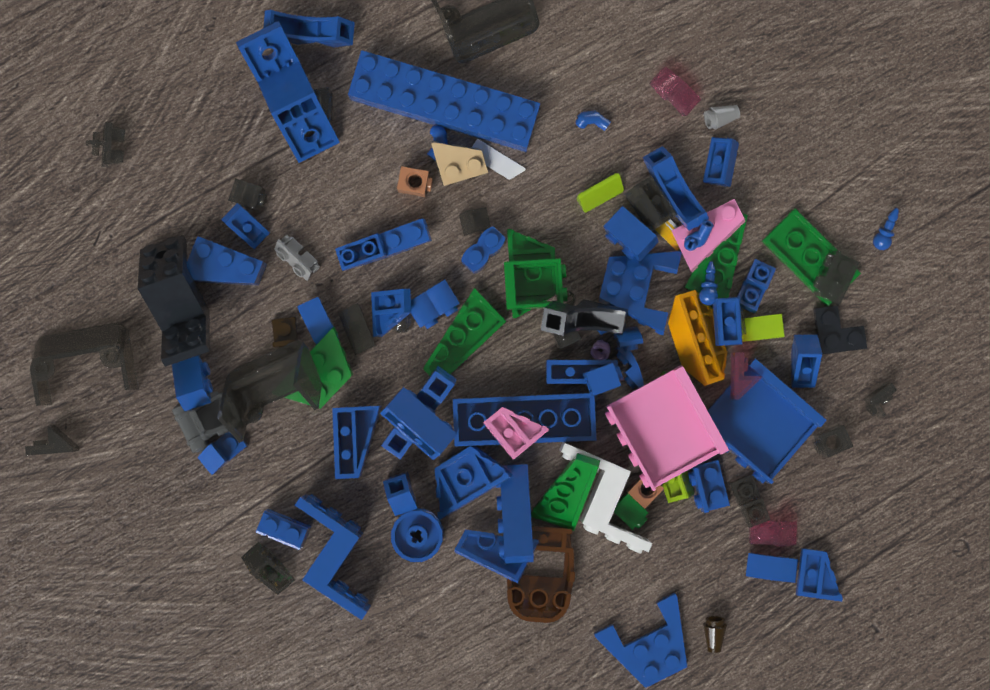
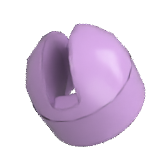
(598, 354)

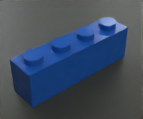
(515, 516)

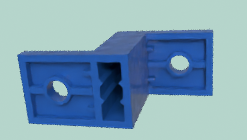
(288, 92)
(333, 556)

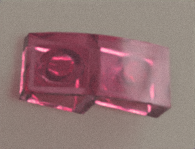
(675, 90)

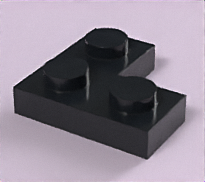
(832, 337)

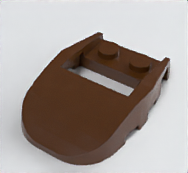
(545, 597)

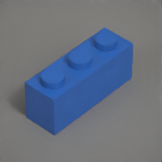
(572, 370)
(418, 423)

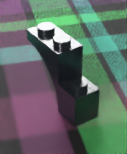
(586, 315)

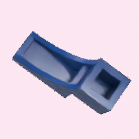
(305, 30)
(669, 179)

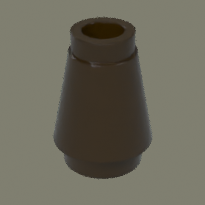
(714, 633)

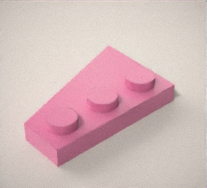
(726, 221)

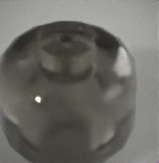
(404, 325)

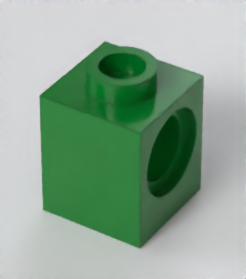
(630, 511)

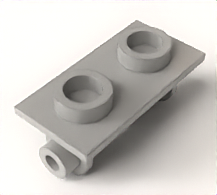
(288, 249)

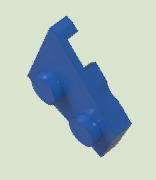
(389, 309)
(816, 576)

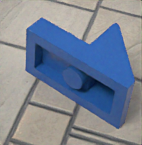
(245, 226)
(221, 452)

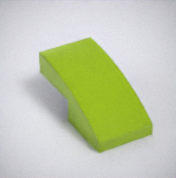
(763, 328)

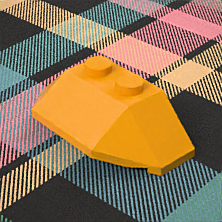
(694, 338)

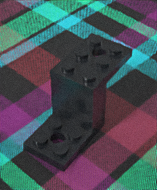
(174, 300)

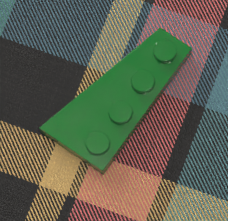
(724, 260)
(468, 331)

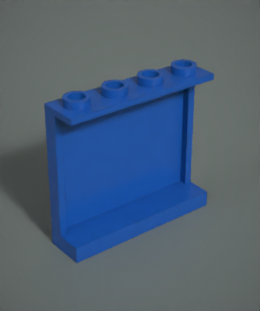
(765, 423)

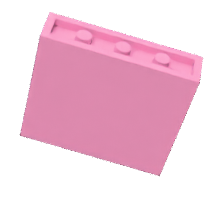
(665, 427)

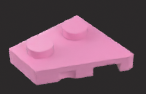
(514, 431)

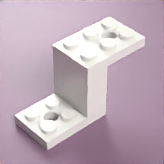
(604, 501)

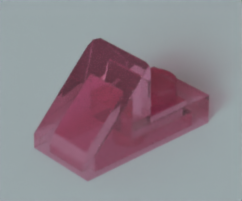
(739, 383)
(774, 533)

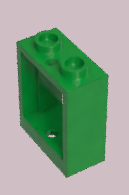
(560, 272)

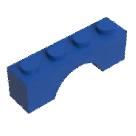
(432, 395)

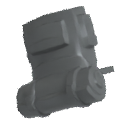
(200, 423)

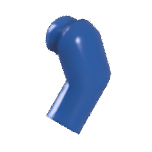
(592, 117)
(439, 134)
(699, 237)

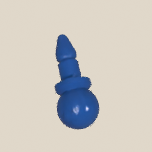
(883, 239)
(709, 293)

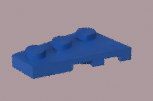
(484, 550)

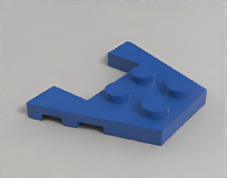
(628, 284)
(654, 654)

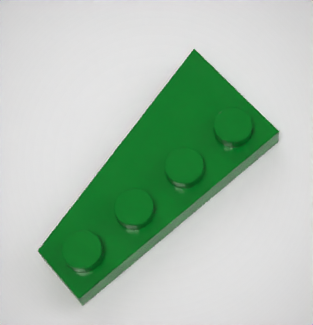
(568, 493)

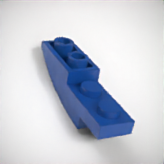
(383, 245)

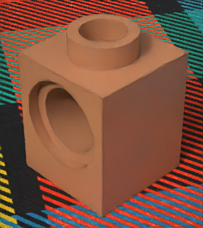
(407, 174)
(642, 499)

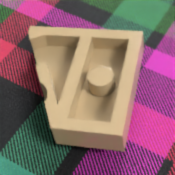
(458, 162)

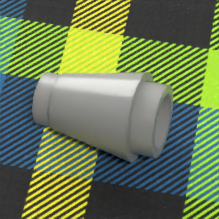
(719, 116)

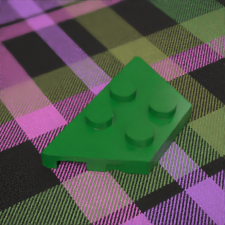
(531, 283)
(331, 367)

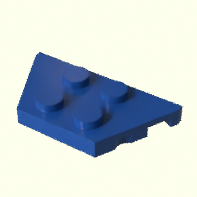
(466, 479)

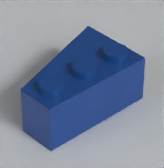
(220, 264)
(352, 438)

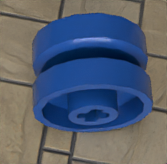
(414, 548)

